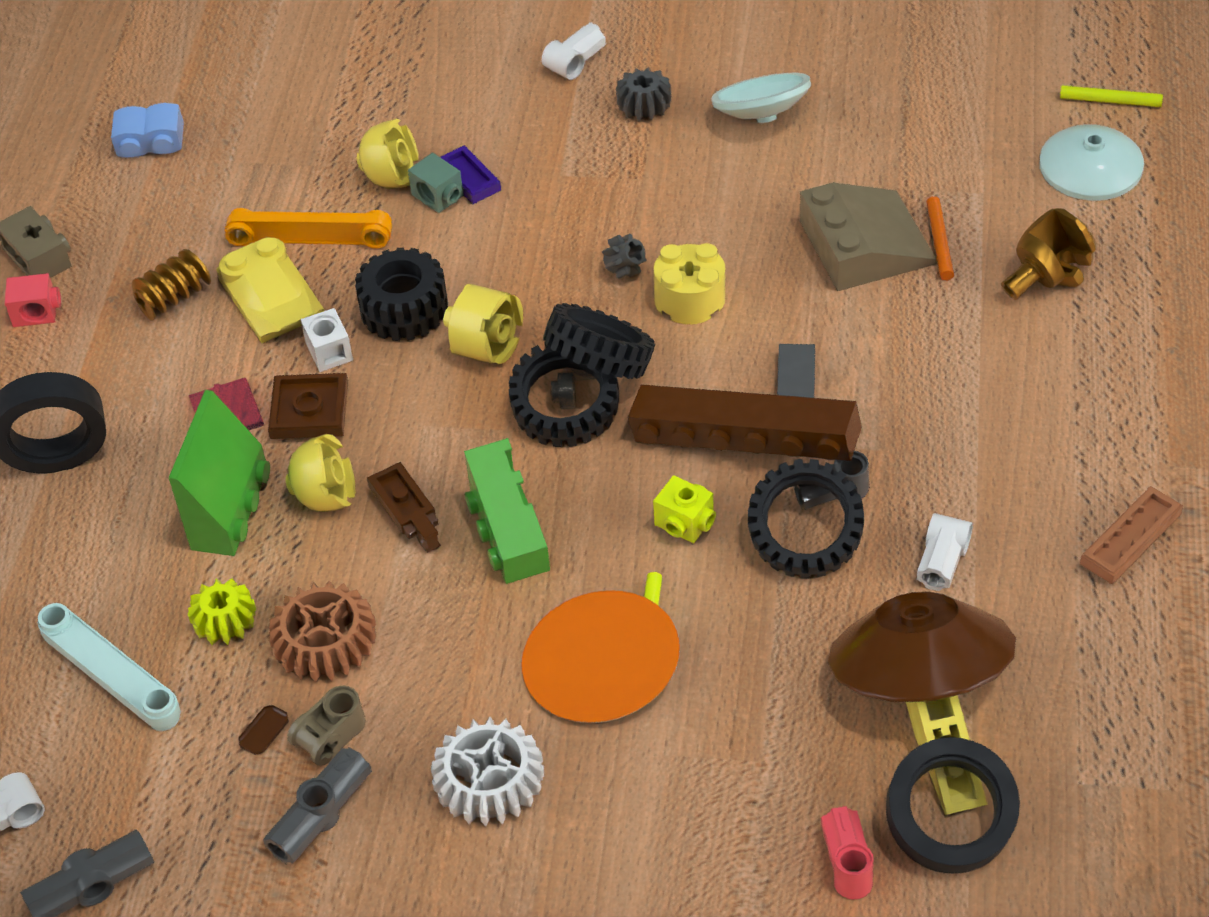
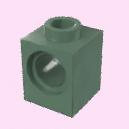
(435, 182)

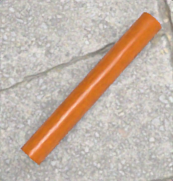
(940, 238)

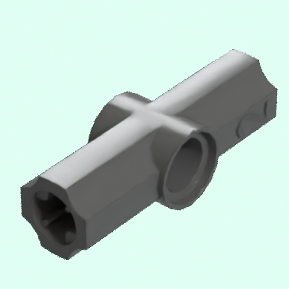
(303, 821)
(88, 876)

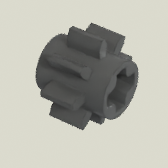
(624, 256)

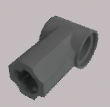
(856, 470)

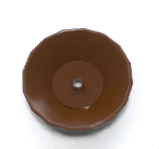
(921, 649)

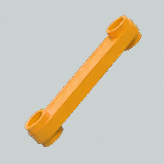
(309, 227)

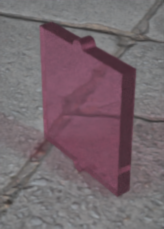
(238, 399)

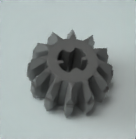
(643, 94)

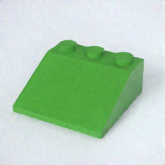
(217, 478)

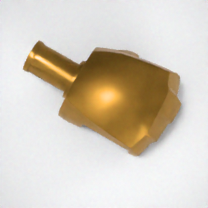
(1047, 251)

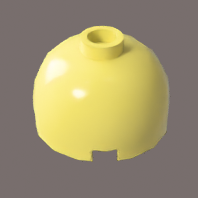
(387, 154)
(320, 475)

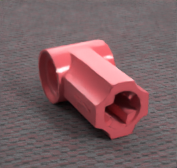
(848, 852)

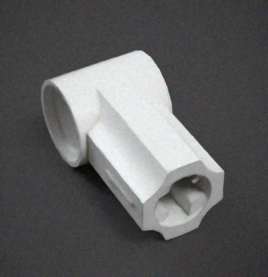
(570, 56)
(945, 543)
(18, 802)

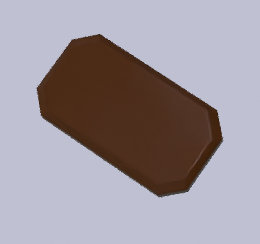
(263, 729)

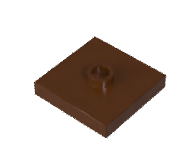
(308, 405)

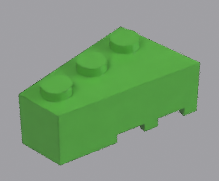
(504, 513)

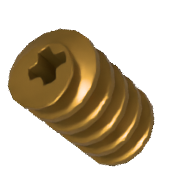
(168, 281)

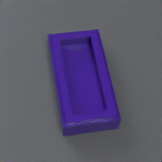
(476, 178)

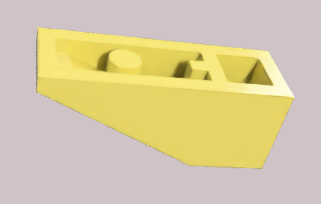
(955, 786)

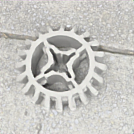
(495, 782)

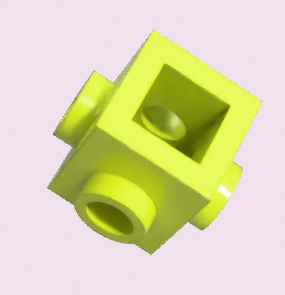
(684, 509)

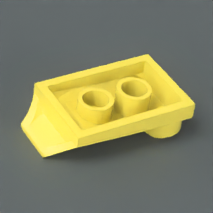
(267, 288)

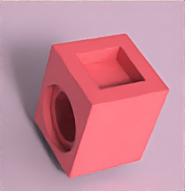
(31, 300)

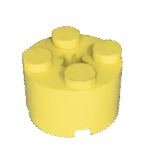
(689, 282)
(484, 324)

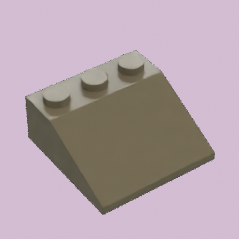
(862, 233)

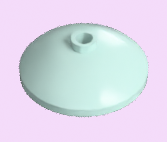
(762, 96)
(1091, 162)

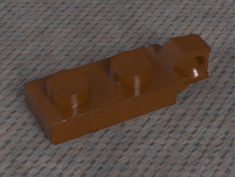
(406, 505)

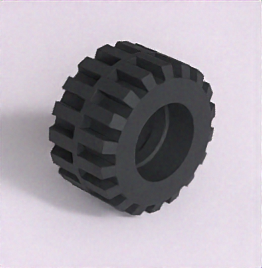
(401, 294)

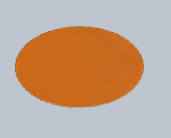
(600, 656)

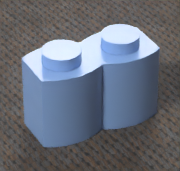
(147, 130)

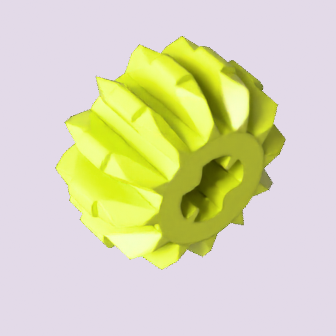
(222, 611)

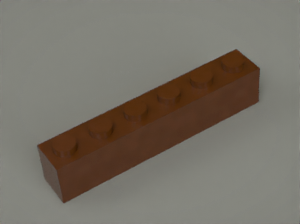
(746, 422)

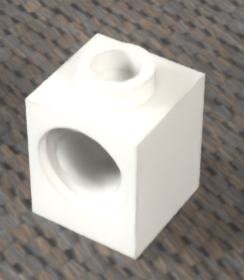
(327, 339)

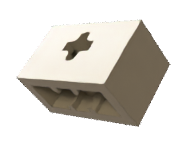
(34, 244)

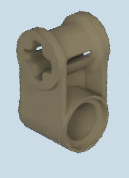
(326, 728)

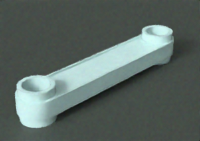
(109, 667)

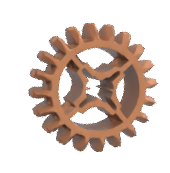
(321, 642)

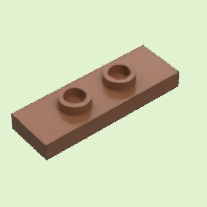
(1131, 535)

